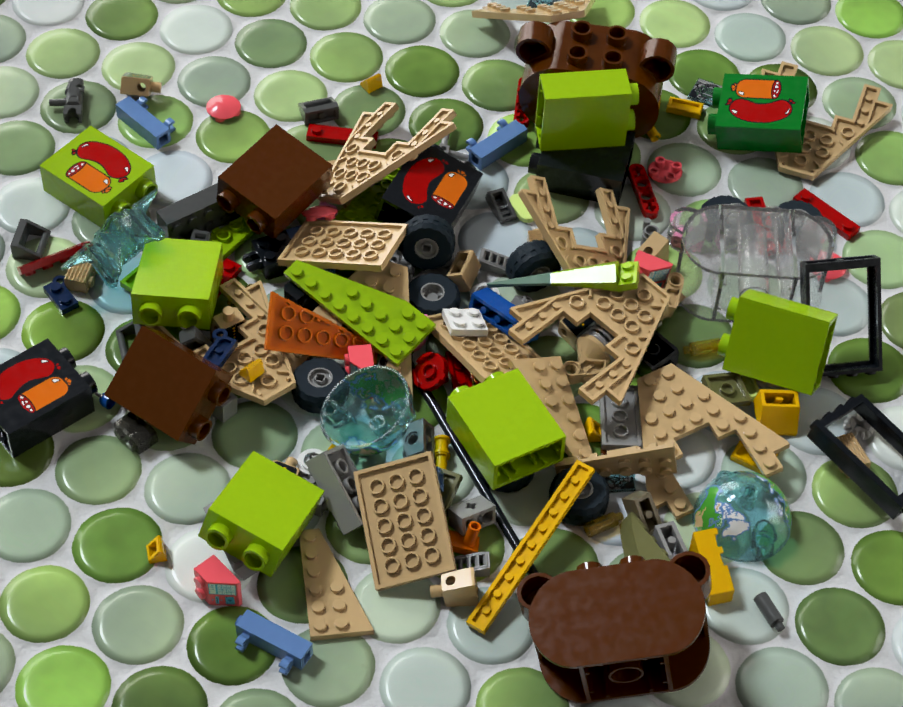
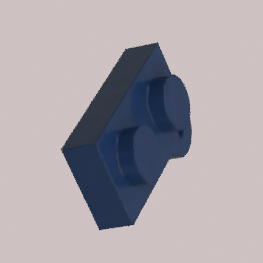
(60, 295)
(221, 348)

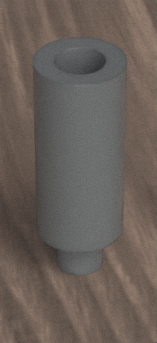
(769, 611)

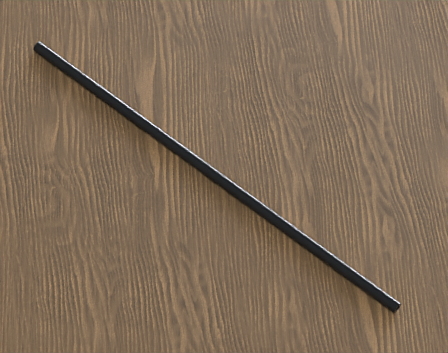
(471, 469)

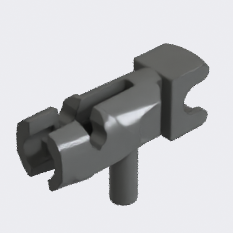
(73, 102)

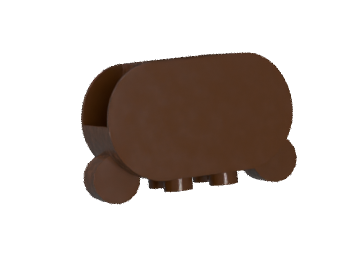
(590, 47)
(620, 626)

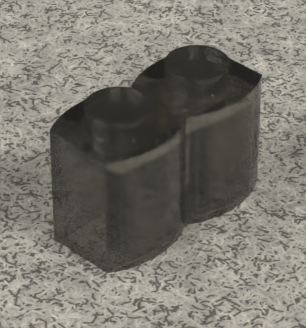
(135, 432)

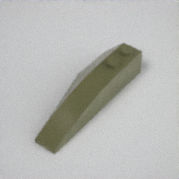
(638, 541)

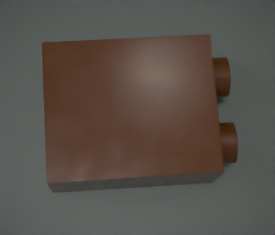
(273, 182)
(169, 386)

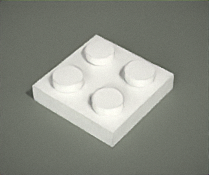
(464, 322)

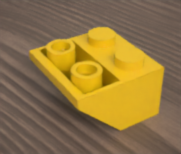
(778, 410)

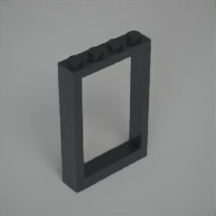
(873, 266)
(849, 462)

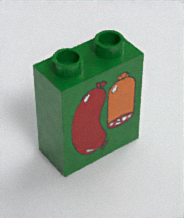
(760, 113)

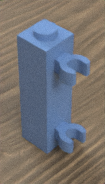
(143, 122)
(496, 145)
(273, 639)

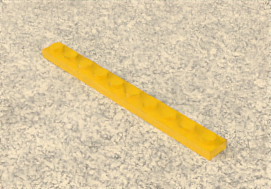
(530, 547)

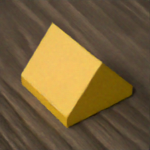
(372, 83)
(252, 370)
(592, 430)
(156, 550)

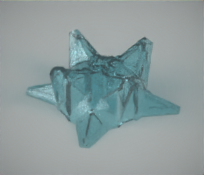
(119, 241)

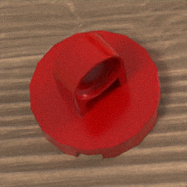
(430, 371)

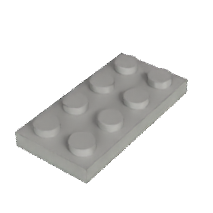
(621, 423)

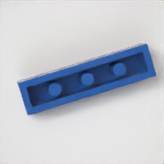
(495, 310)

